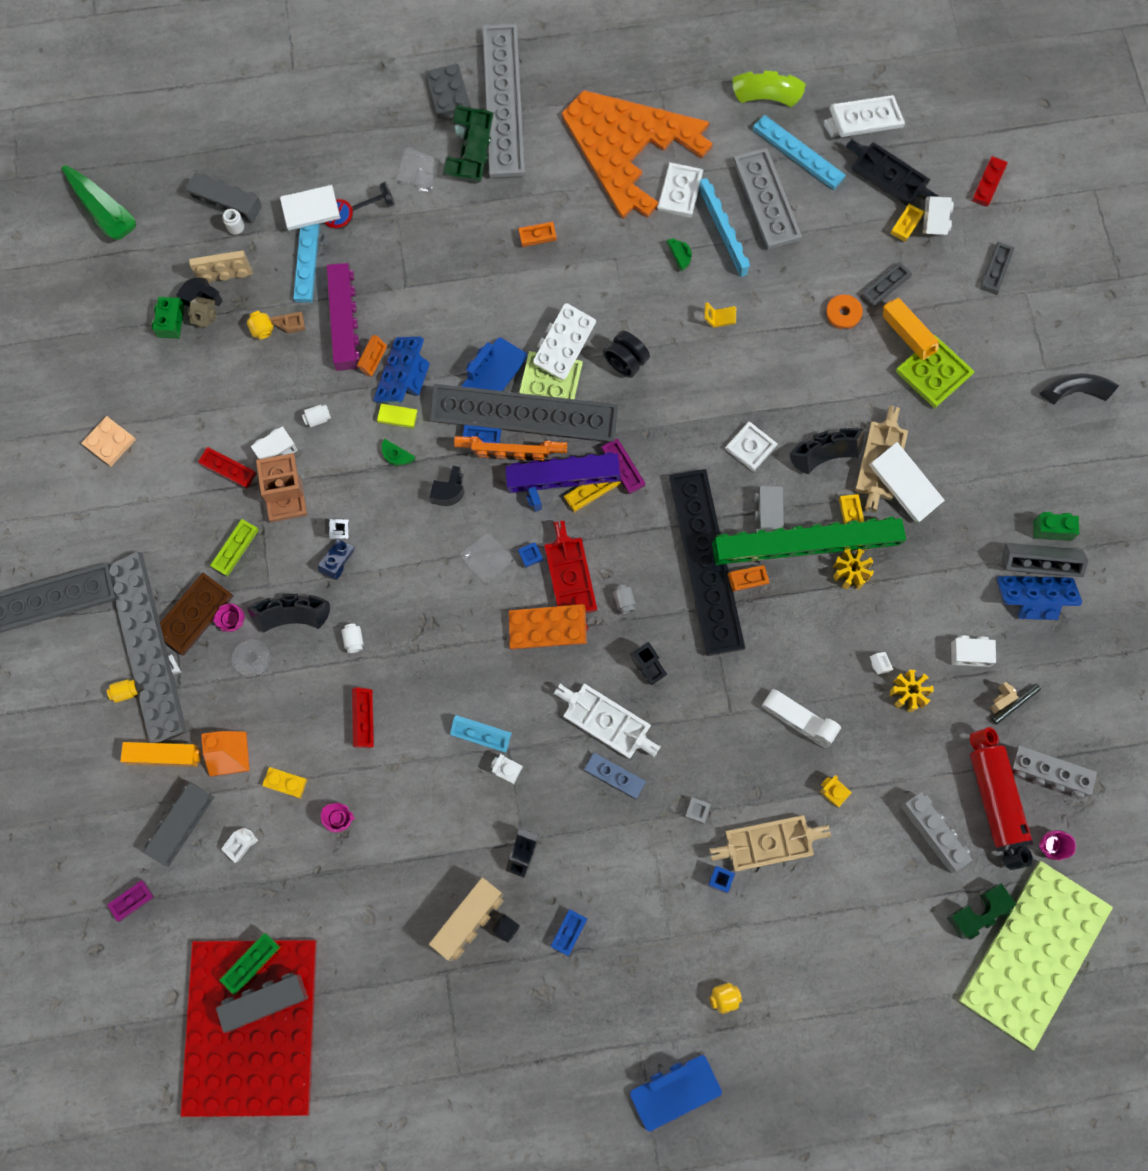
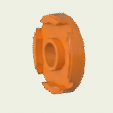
(846, 302)

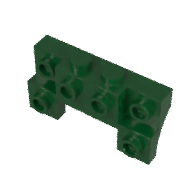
(474, 144)

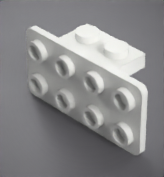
(563, 341)

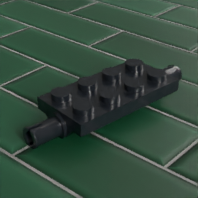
(889, 173)

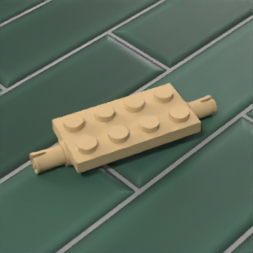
(879, 439)
(769, 843)

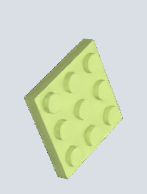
(539, 382)

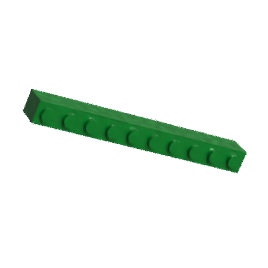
(808, 541)

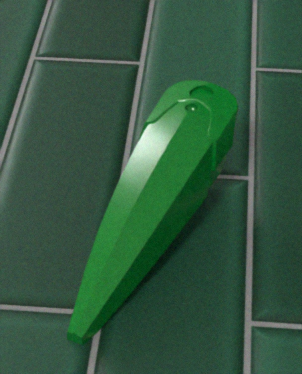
(106, 213)

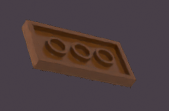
(193, 613)

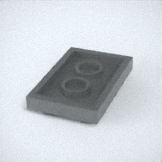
(447, 89)

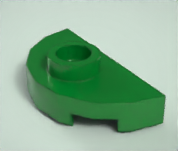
(680, 252)
(395, 455)

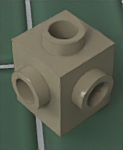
(202, 311)

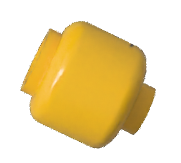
(260, 325)
(725, 998)

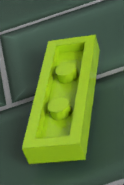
(234, 547)

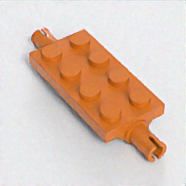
(518, 451)

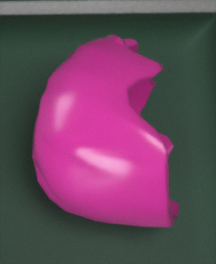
(229, 617)
(336, 817)
(1057, 845)

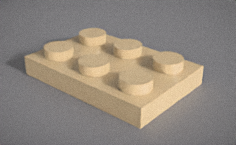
(221, 266)

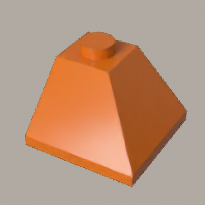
(225, 752)

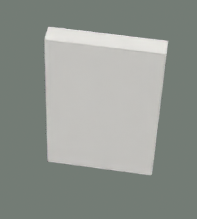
(680, 190)
(310, 207)

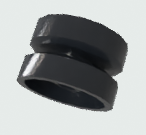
(626, 354)

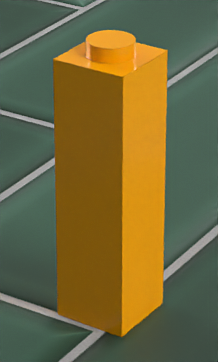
(910, 328)
(160, 754)

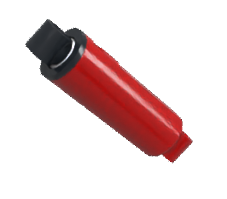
(1001, 799)

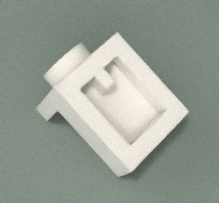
(506, 769)
(239, 844)

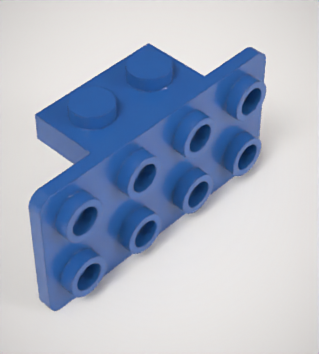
(494, 366)
(403, 371)
(1039, 596)
(675, 1092)

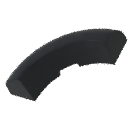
(1081, 382)
(826, 447)
(289, 610)

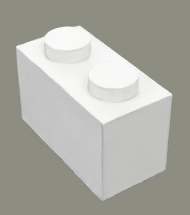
(937, 215)
(274, 445)
(973, 652)

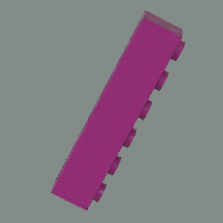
(342, 316)

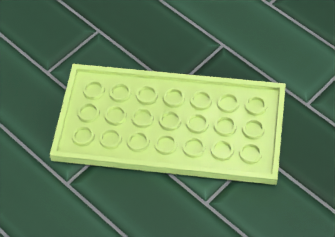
(1036, 955)

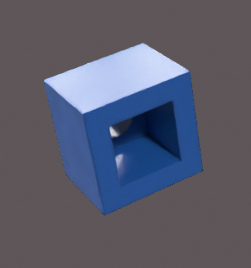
(728, 878)

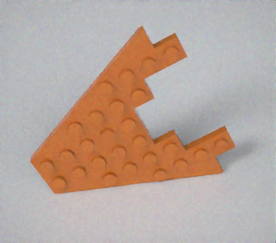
(616, 131)

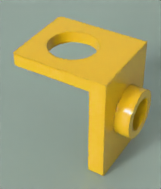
(720, 317)

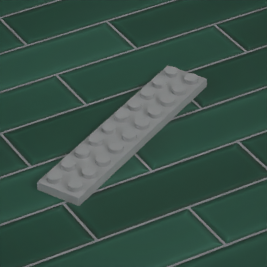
(504, 100)

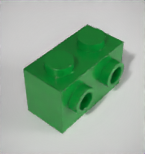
(168, 317)
(1056, 527)

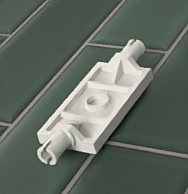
(607, 721)

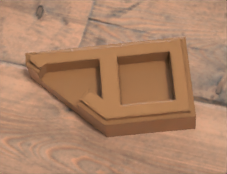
(290, 322)

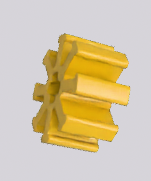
(846, 569)
(918, 694)

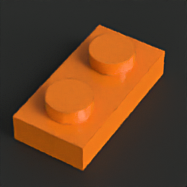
(537, 234)
(372, 355)
(748, 578)

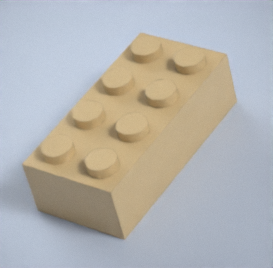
(466, 920)

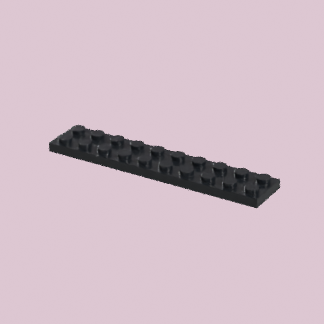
(709, 581)

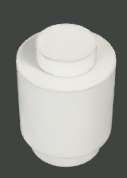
(233, 221)
(316, 415)
(352, 638)

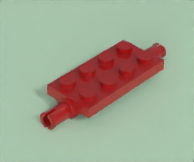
(570, 571)

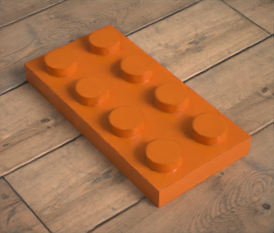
(547, 627)

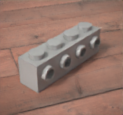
(1052, 772)
(936, 832)

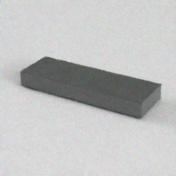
(997, 268)
(886, 285)

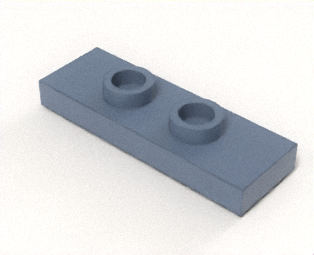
(615, 776)

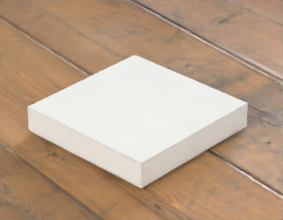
(751, 446)

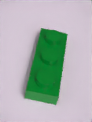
(250, 963)

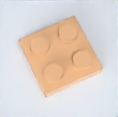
(108, 441)

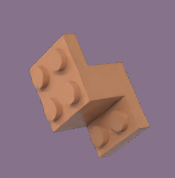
(281, 487)

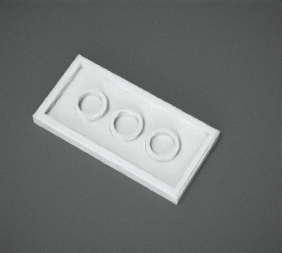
(867, 116)
(906, 482)

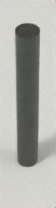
(1016, 704)

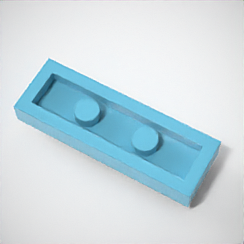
(480, 733)

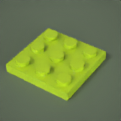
(936, 375)

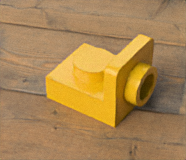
(834, 791)

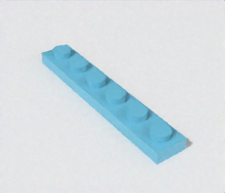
(799, 152)
(722, 223)
(306, 264)

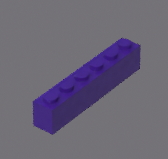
(563, 473)

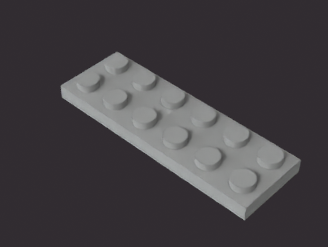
(767, 198)

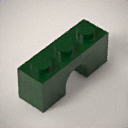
(996, 902)

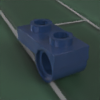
(334, 560)

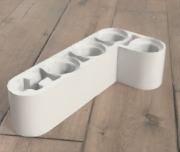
(799, 718)

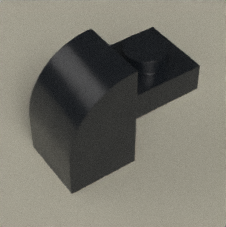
(198, 288)
(448, 493)
(647, 662)
(522, 853)

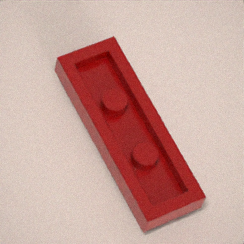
(989, 181)
(227, 467)
(362, 718)

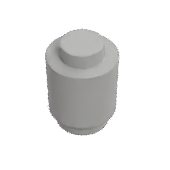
(624, 599)

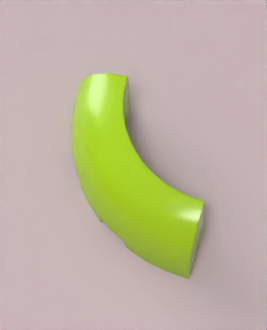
(768, 86)

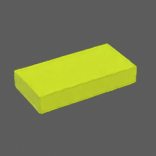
(397, 416)

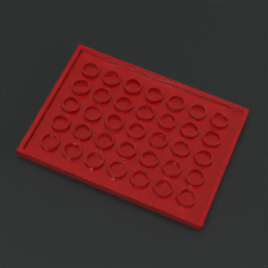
(257, 1066)

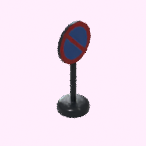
(346, 210)

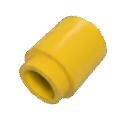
(122, 690)

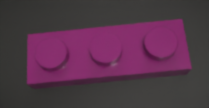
(629, 474)

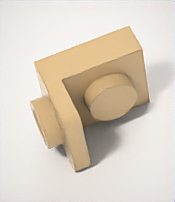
(1008, 696)

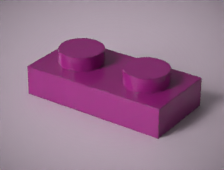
(130, 901)

